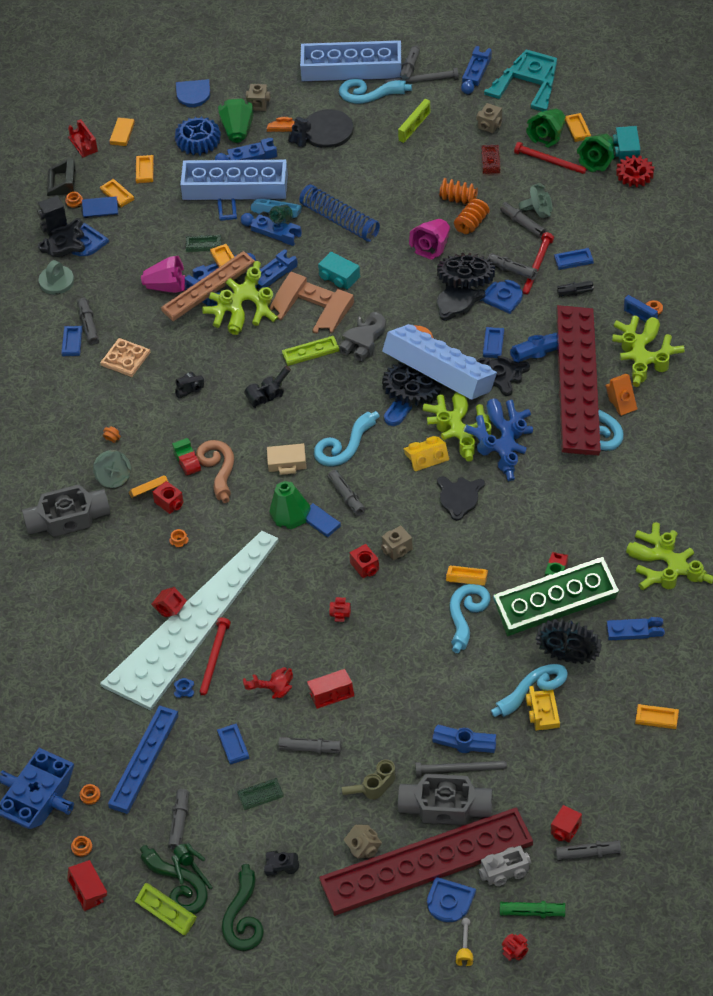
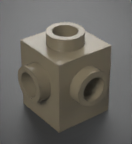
(257, 93)
(489, 118)
(396, 543)
(362, 841)

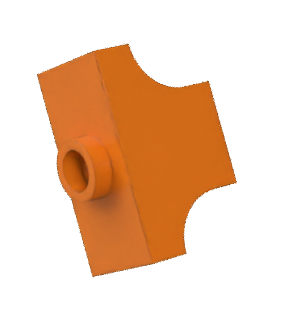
(621, 394)

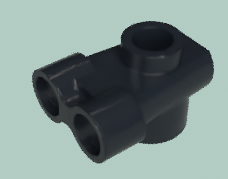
(299, 131)
(188, 384)
(280, 862)

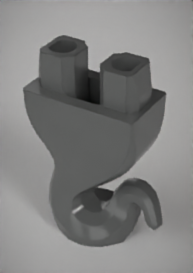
(362, 338)

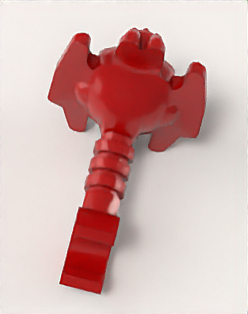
(278, 683)

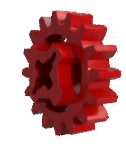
(635, 171)

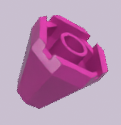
(430, 235)
(165, 276)

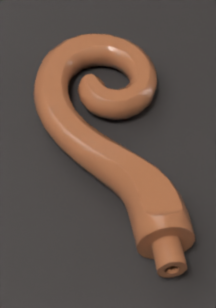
(220, 482)

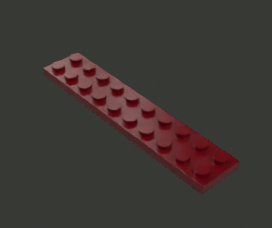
(578, 380)
(423, 861)

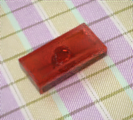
(490, 159)

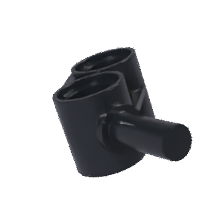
(269, 389)

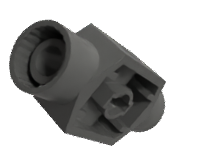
(66, 511)
(445, 799)

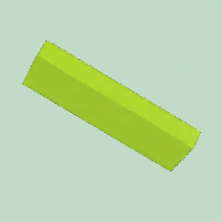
(414, 120)
(310, 350)
(165, 909)

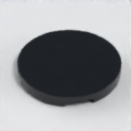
(329, 128)

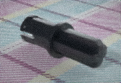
(575, 288)

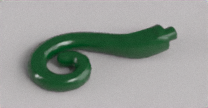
(160, 867)
(246, 889)

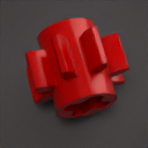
(340, 609)
(515, 946)

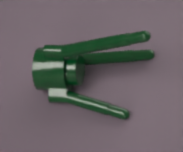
(185, 855)

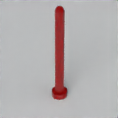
(519, 148)
(546, 239)
(222, 624)

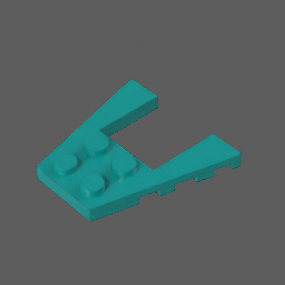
(529, 67)

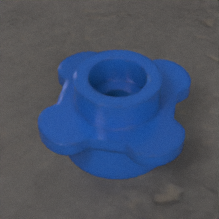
(183, 683)

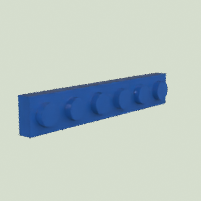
(143, 759)

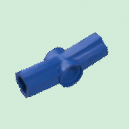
(535, 347)
(454, 738)

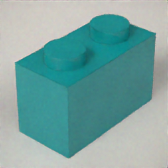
(627, 142)
(339, 270)

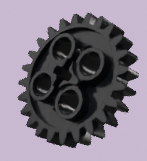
(465, 270)
(410, 385)
(568, 641)

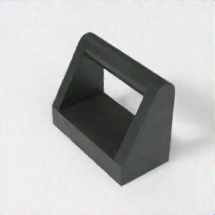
(66, 187)

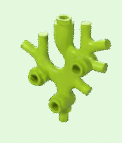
(232, 301)
(635, 349)
(451, 423)
(664, 551)

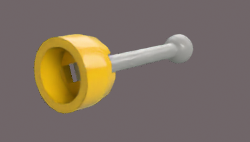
(464, 953)

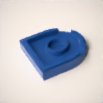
(193, 92)
(92, 240)
(503, 295)
(449, 900)

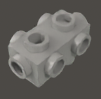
(499, 867)

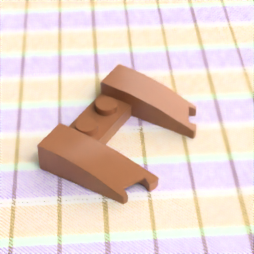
(296, 286)

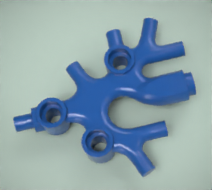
(509, 431)

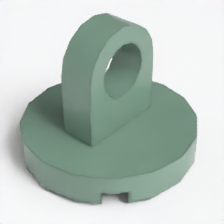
(539, 201)
(56, 278)
(111, 468)

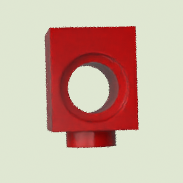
(168, 497)
(364, 561)
(169, 602)
(566, 824)

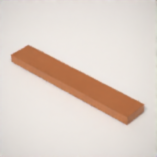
(203, 288)

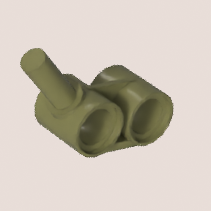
(378, 779)

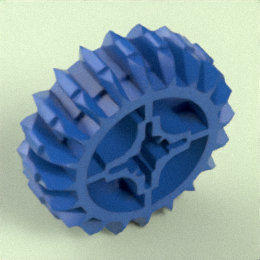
(197, 135)

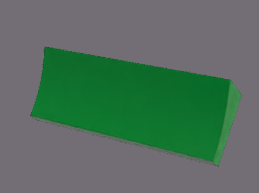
(555, 596)

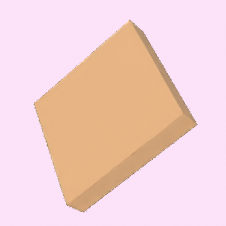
(125, 357)

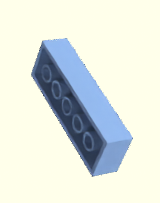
(351, 60)
(234, 179)
(439, 361)

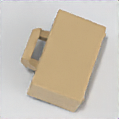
(286, 458)

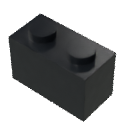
(52, 214)

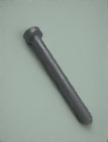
(432, 76)
(456, 767)

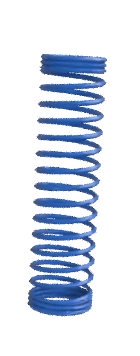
(313, 196)

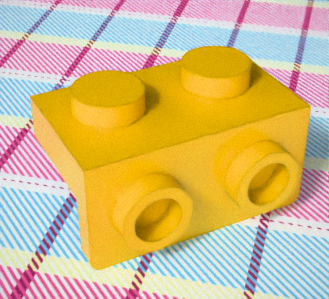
(427, 453)
(544, 709)

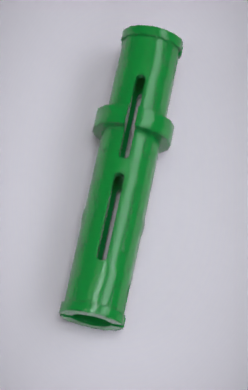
(533, 909)

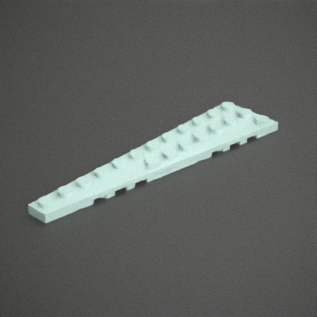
(162, 656)

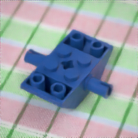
(37, 790)

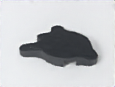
(64, 240)
(457, 300)
(507, 372)
(459, 496)

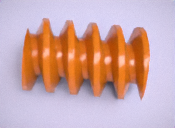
(457, 192)
(471, 216)

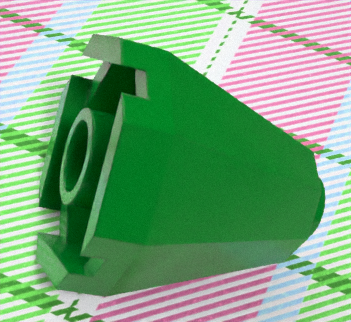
(236, 118)
(546, 124)
(596, 152)
(288, 506)

